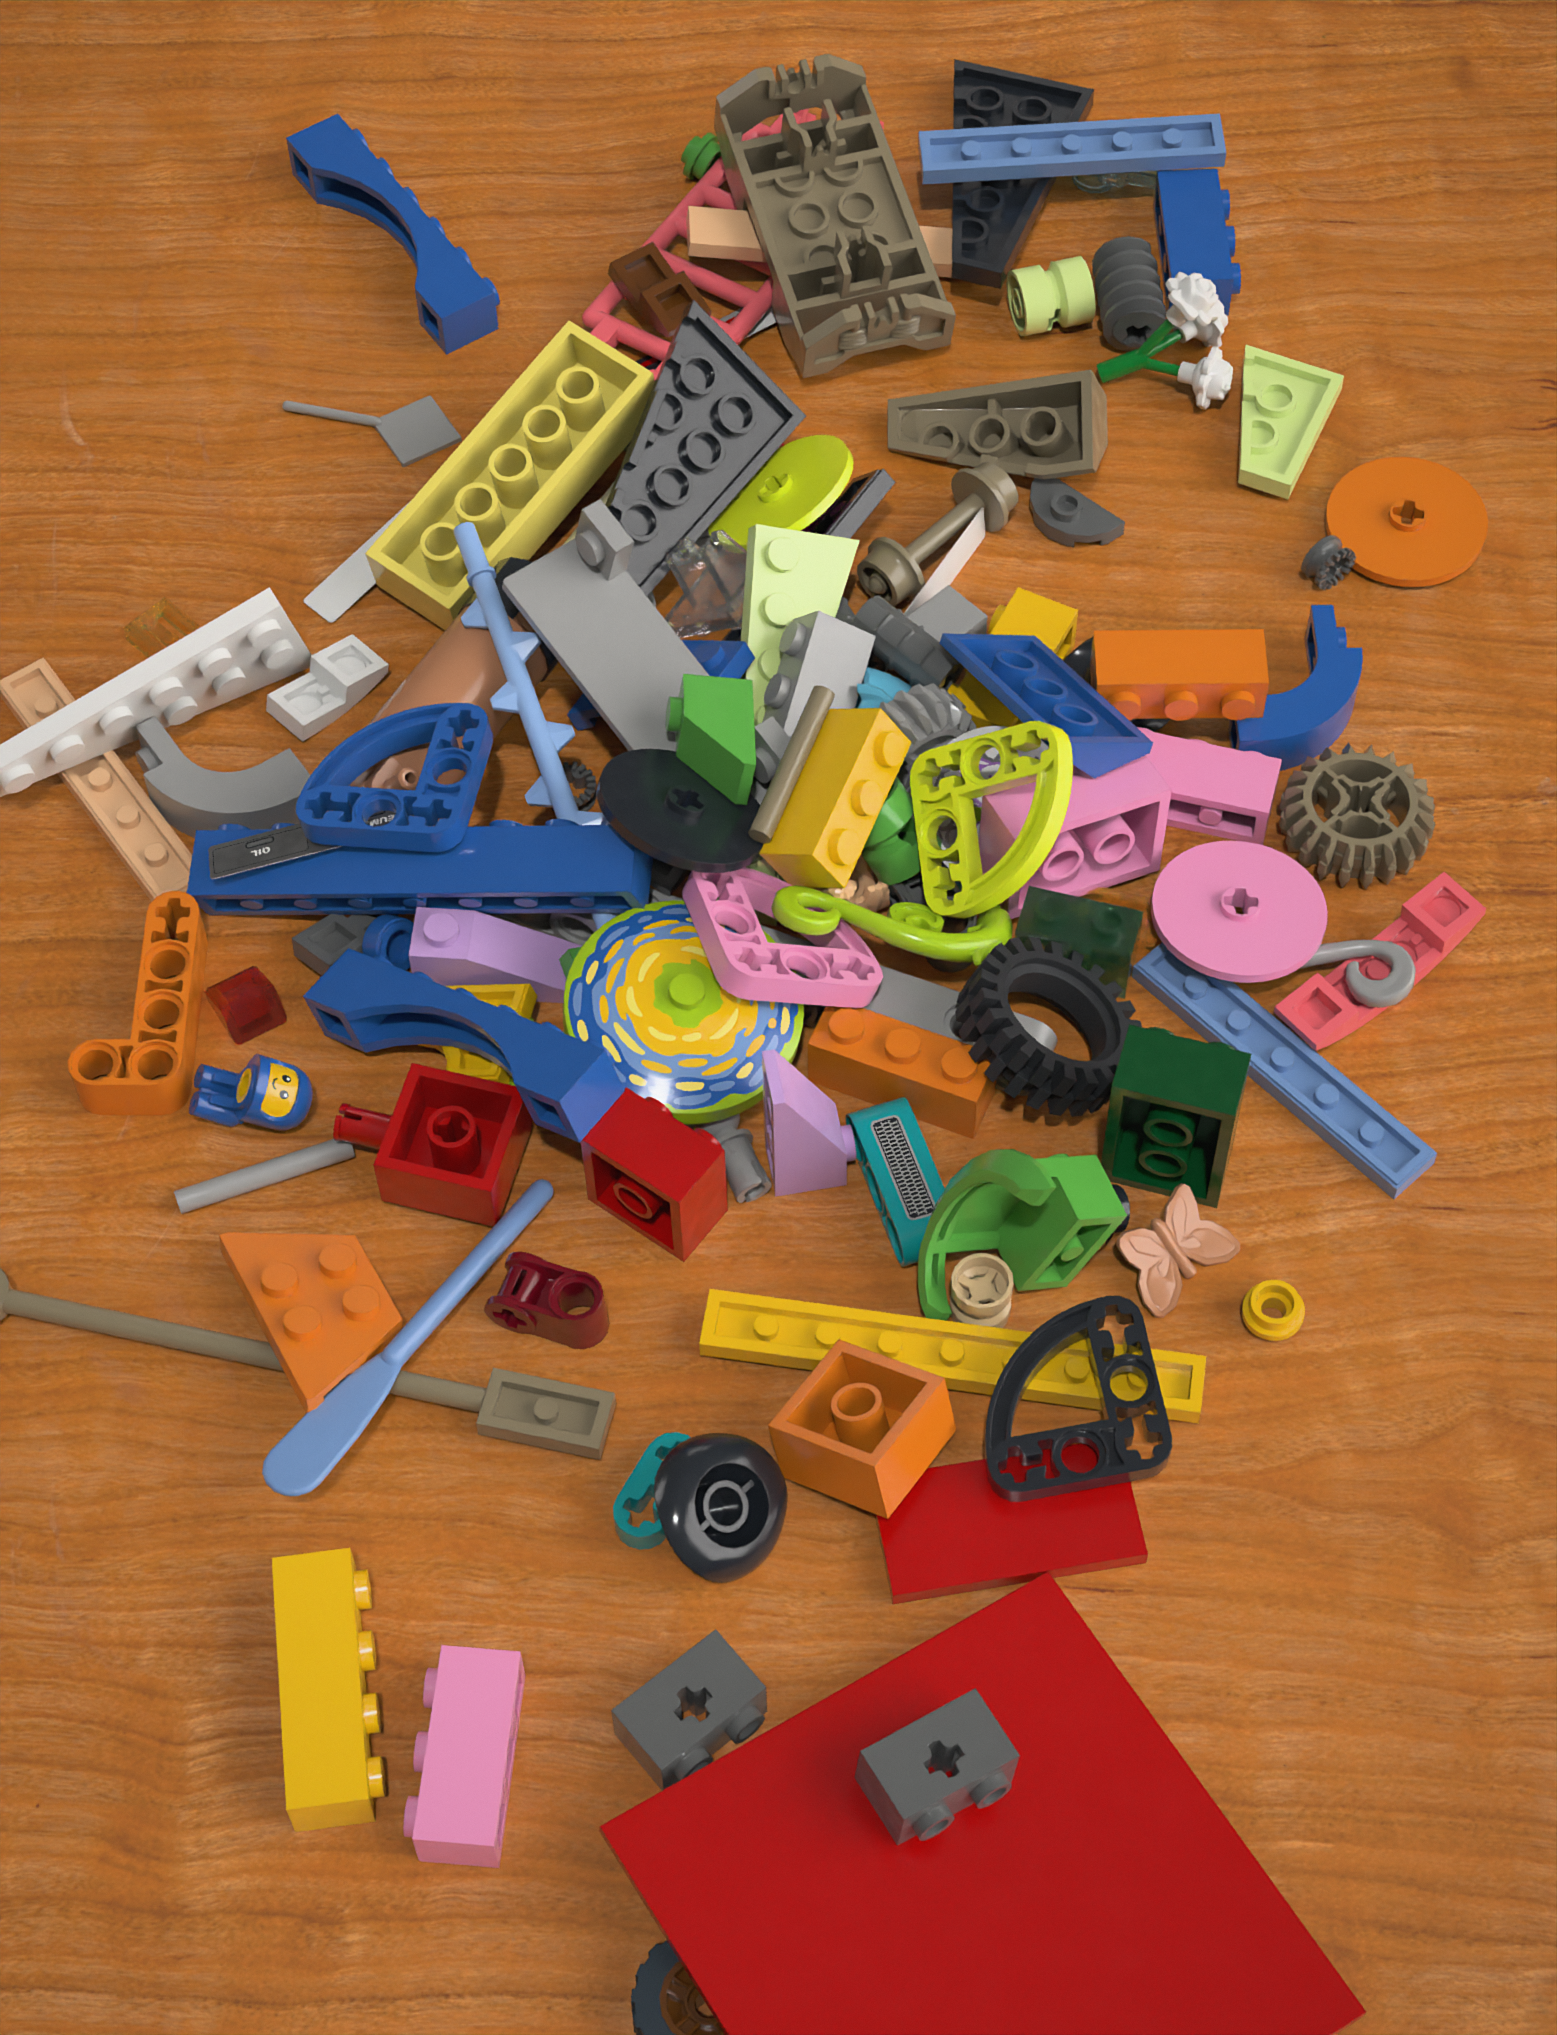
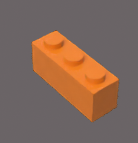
(1181, 673)
(891, 1059)

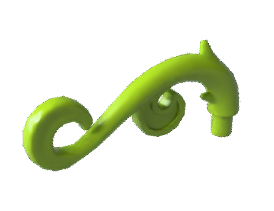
(905, 926)

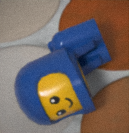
(262, 1094)

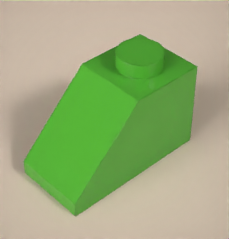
(716, 731)

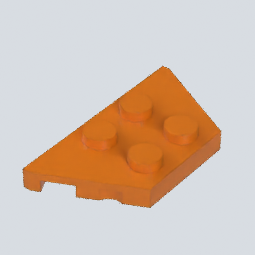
(314, 1304)

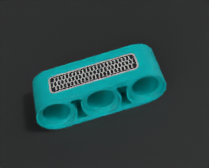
(897, 1172)

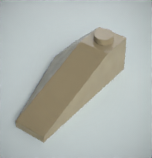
(1024, 426)

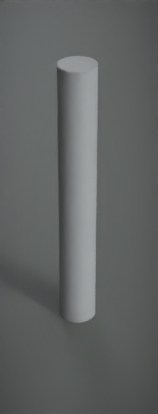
(263, 1174)

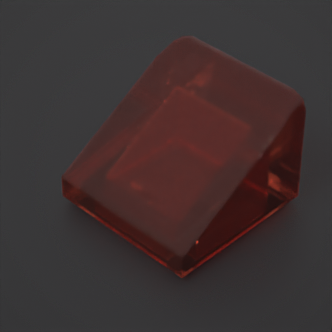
(246, 1004)

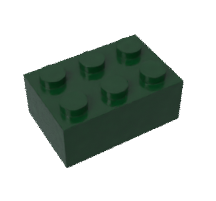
(1173, 1113)

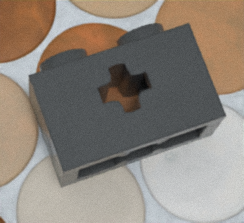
(701, 1680)
(952, 1738)

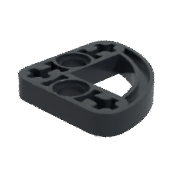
(1107, 1436)

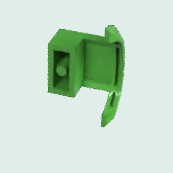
(1036, 1212)

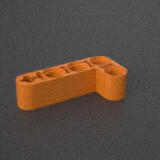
(157, 1003)

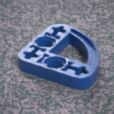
(436, 723)

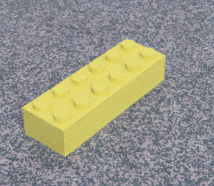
(515, 471)

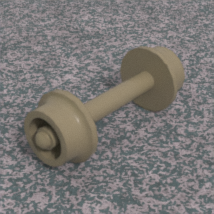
(894, 570)

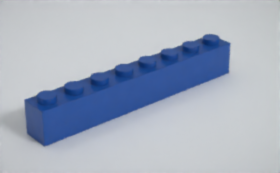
(489, 871)

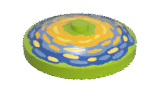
(667, 1020)

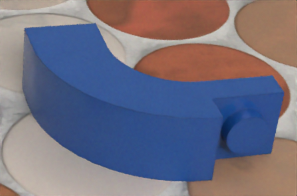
(1316, 711)

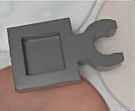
(330, 938)

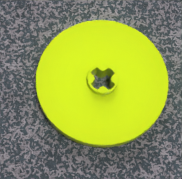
(789, 488)

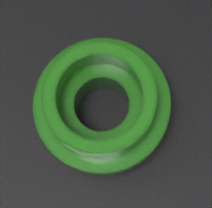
(700, 155)

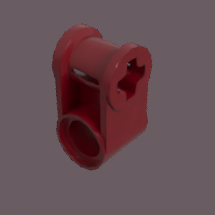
(541, 1293)

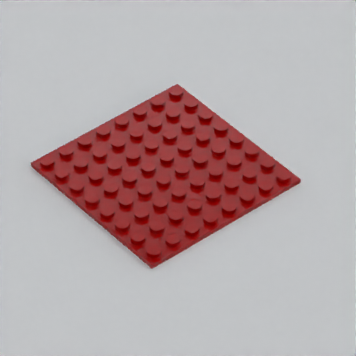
(1065, 1908)

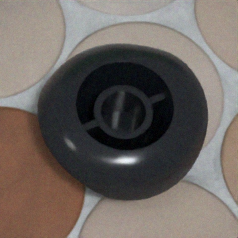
(721, 1504)

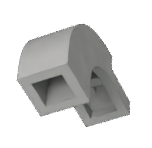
(205, 799)

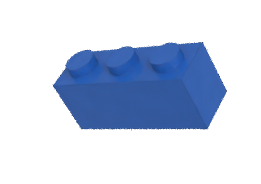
(1193, 230)

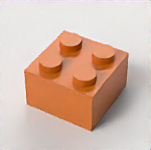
(863, 1428)

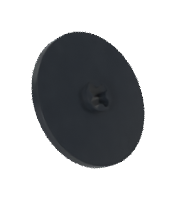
(676, 813)

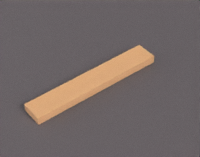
(733, 236)
(106, 790)

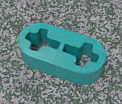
(639, 1491)

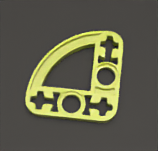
(955, 801)

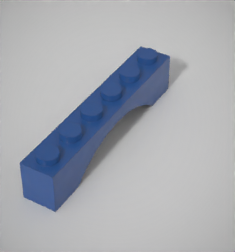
(344, 174)
(380, 1006)

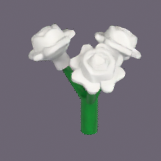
(1193, 314)

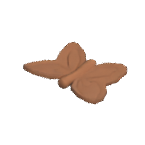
(1168, 1248)

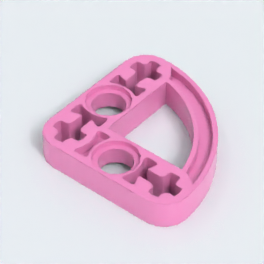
(749, 967)

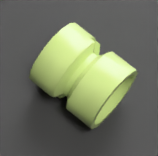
(1049, 296)

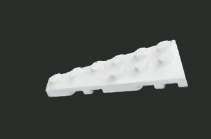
(199, 672)

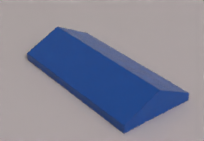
(1045, 689)

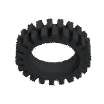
(1018, 1054)

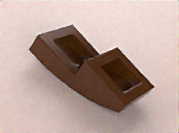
(654, 288)

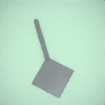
(408, 432)

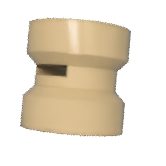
(977, 1281)

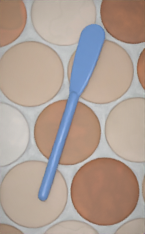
(327, 1433)

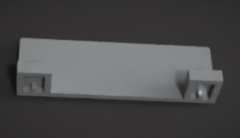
(617, 639)

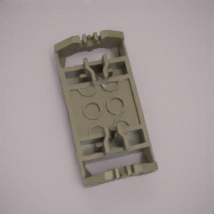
(830, 216)

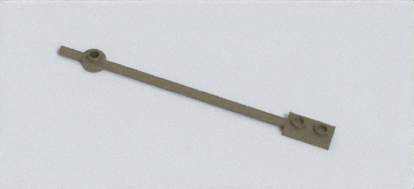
(510, 1408)

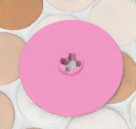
(1199, 921)

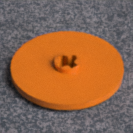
(1444, 516)

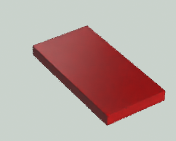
(965, 1538)

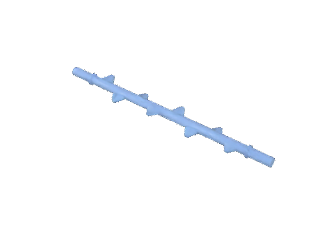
(518, 692)

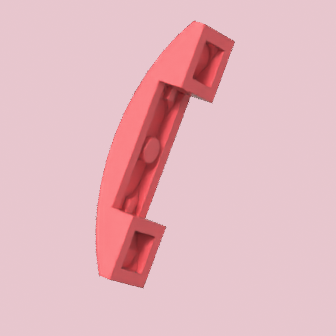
(1427, 929)

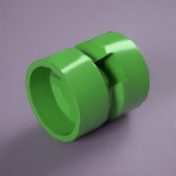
(893, 842)

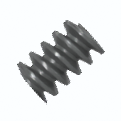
(1128, 292)

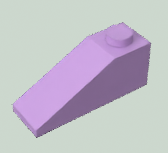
(486, 950)
(802, 1131)

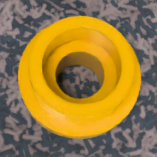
(1275, 1295)

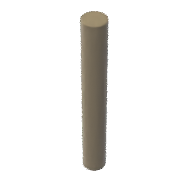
(791, 764)

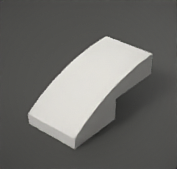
(335, 684)

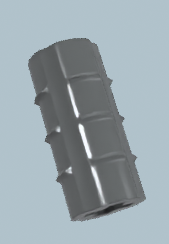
(906, 645)

